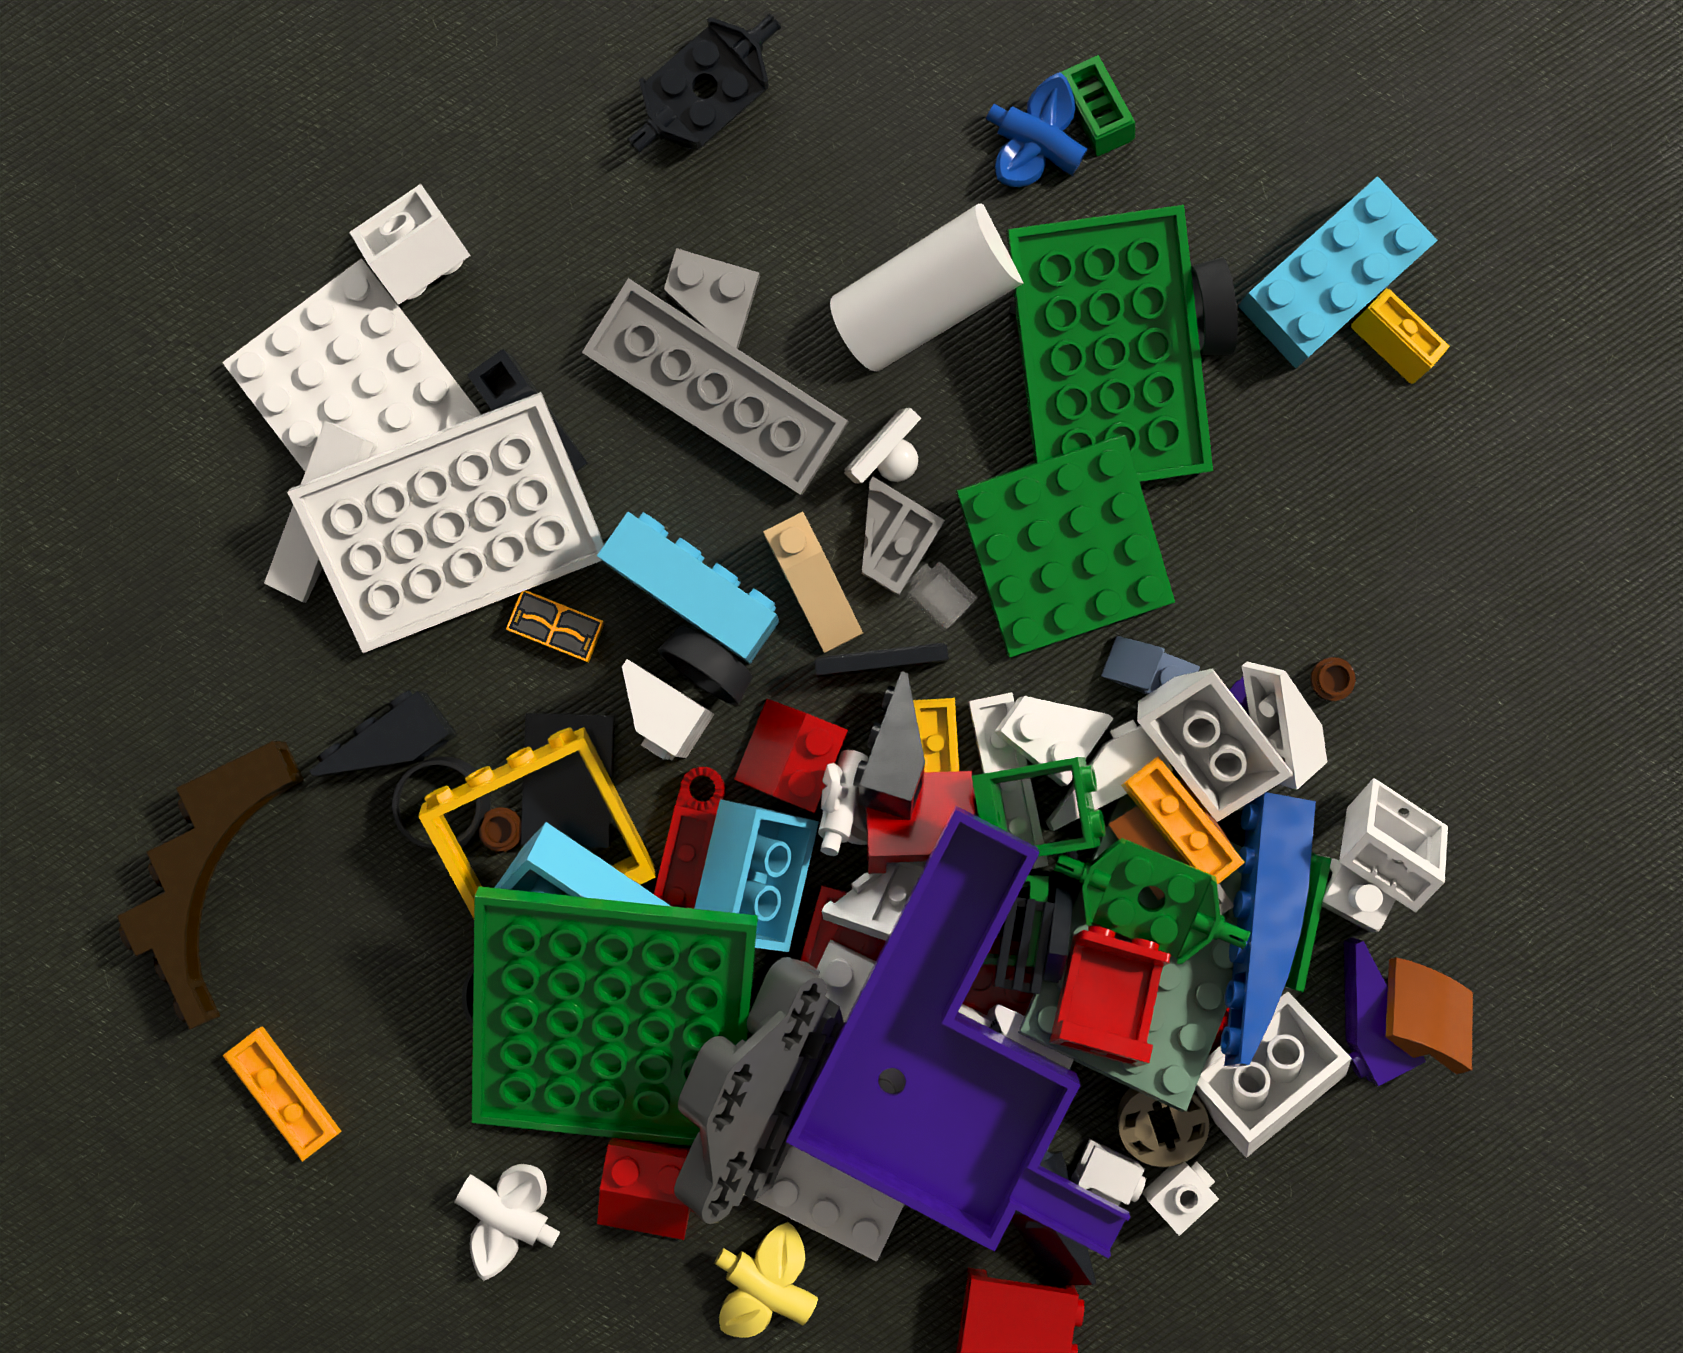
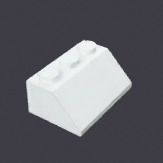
(663, 714)
(1211, 742)
(1285, 1077)

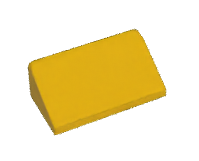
(1399, 336)

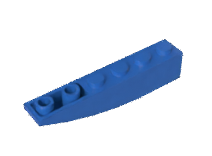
(1273, 911)

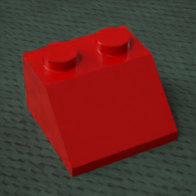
(790, 754)
(640, 1188)

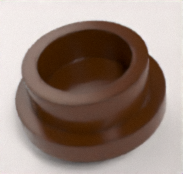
(1333, 679)
(500, 829)

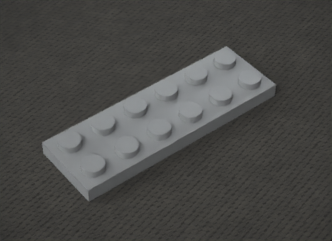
(715, 386)

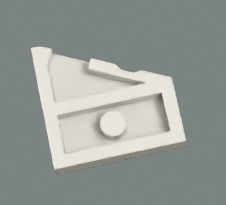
(1052, 732)
(875, 900)

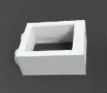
(1394, 849)

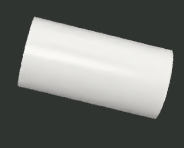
(925, 290)

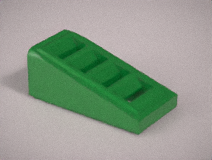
(1110, 129)

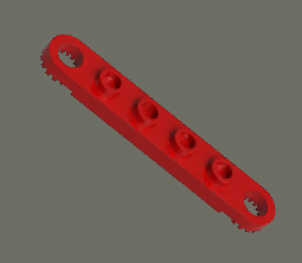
(688, 842)

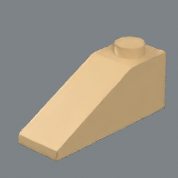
(813, 582)

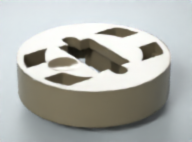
(1141, 1129)

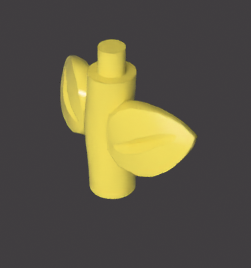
(765, 1284)

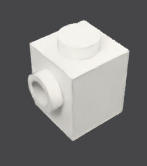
(1181, 1195)

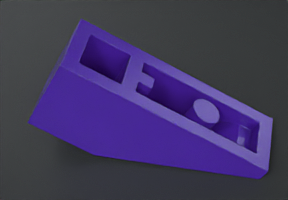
(1365, 1019)

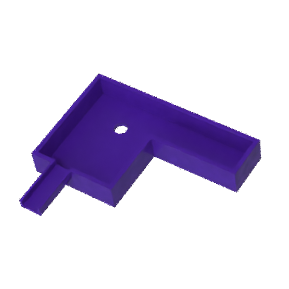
(974, 1103)

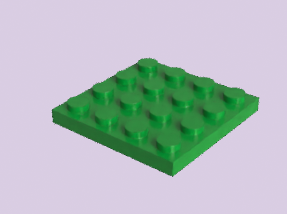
(1065, 545)

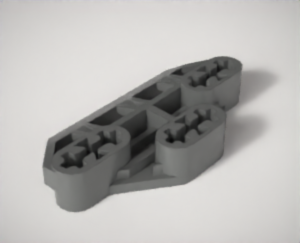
(753, 1091)

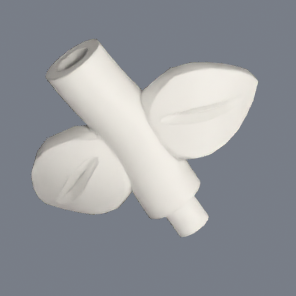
(842, 815)
(505, 1217)

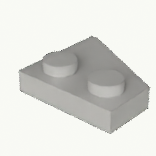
(712, 293)
(895, 536)

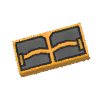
(555, 625)

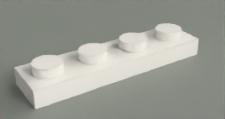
(999, 755)

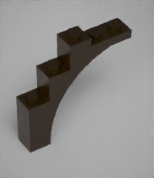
(184, 867)

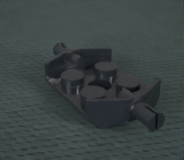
(718, 54)

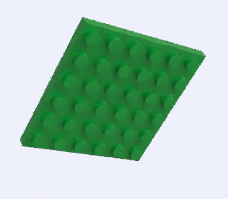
(600, 1010)

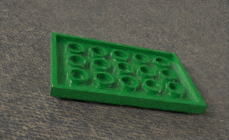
(1112, 339)

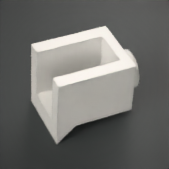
(1109, 1174)

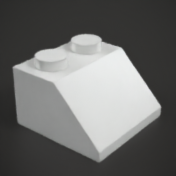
(409, 245)

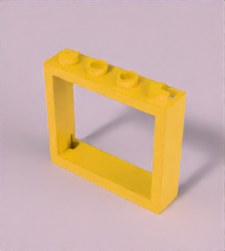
(637, 867)

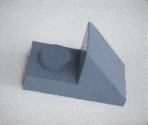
(1143, 665)

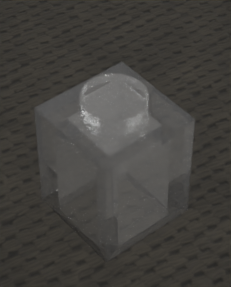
(940, 595)

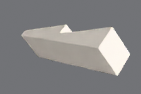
(295, 560)

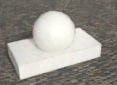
(888, 451)

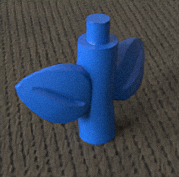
(1037, 134)

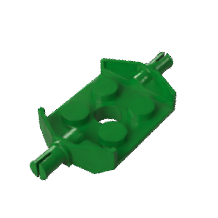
(1179, 925)

